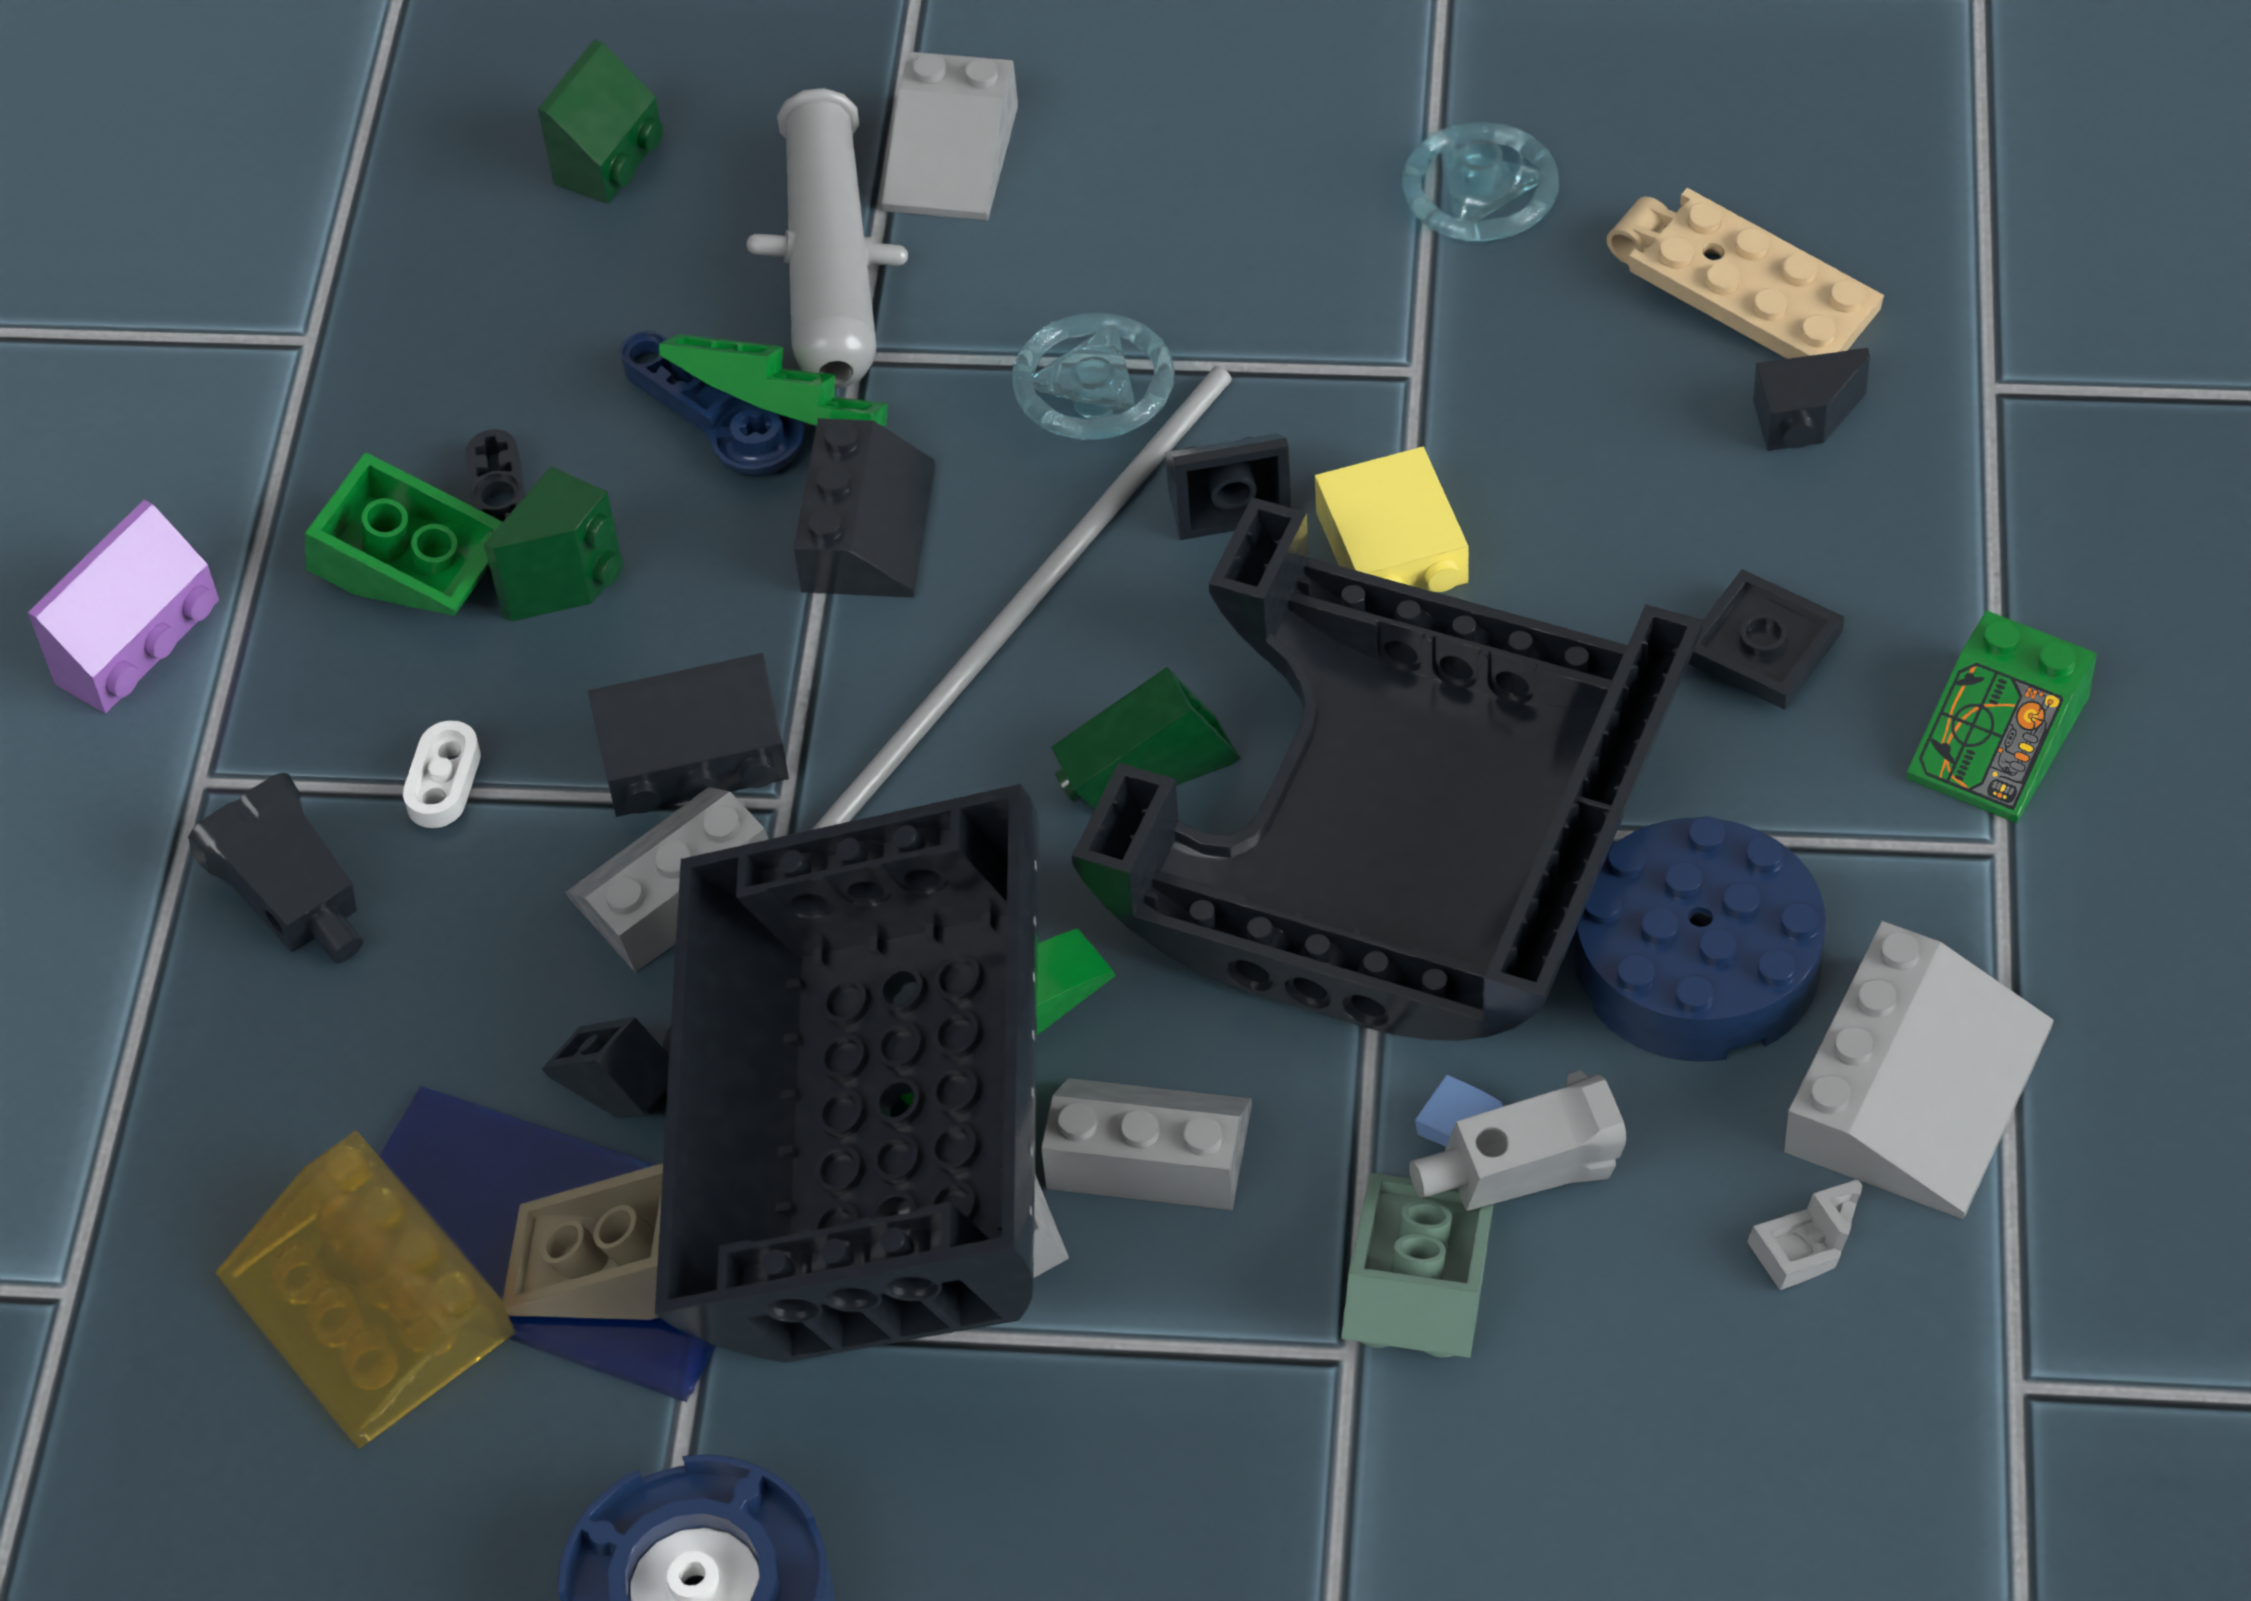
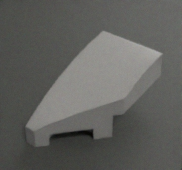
(1808, 1240)

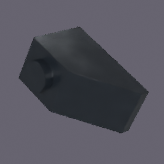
(1808, 396)
(613, 1067)

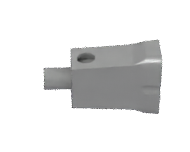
(1528, 1146)

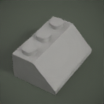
(637, 890)
(1145, 1143)

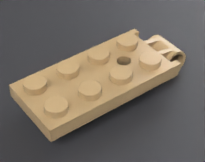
(1757, 285)

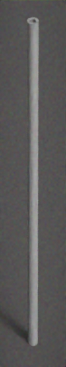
(1025, 601)

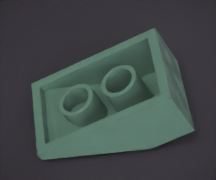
(1416, 1270)

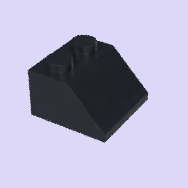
(1216, 482)

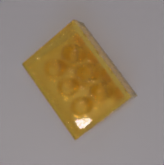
(363, 1291)

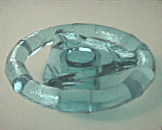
(1481, 181)
(1092, 376)

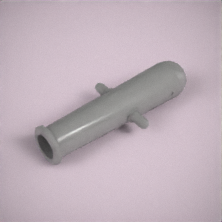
(826, 239)

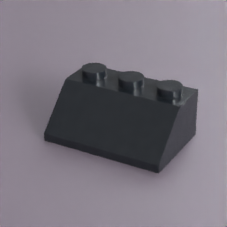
(862, 511)
(687, 733)

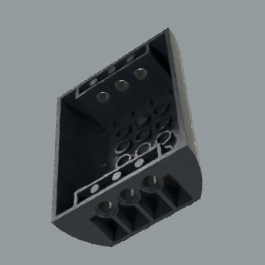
(790, 1069)

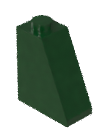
(1150, 728)

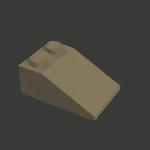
(588, 1251)

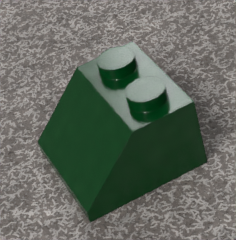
(598, 125)
(554, 548)

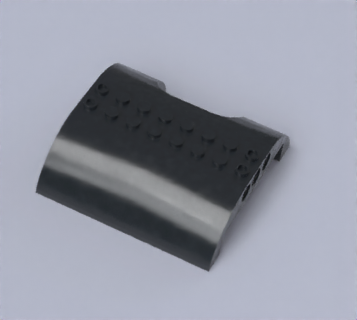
(1427, 812)

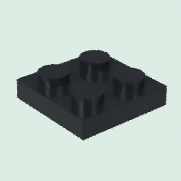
(1765, 639)

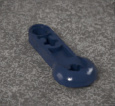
(740, 434)

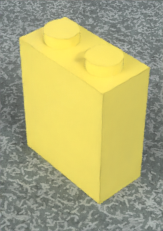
(1393, 521)

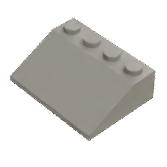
(1917, 1073)

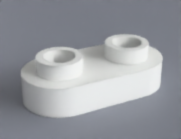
(441, 780)

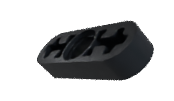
(486, 483)

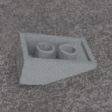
(950, 135)

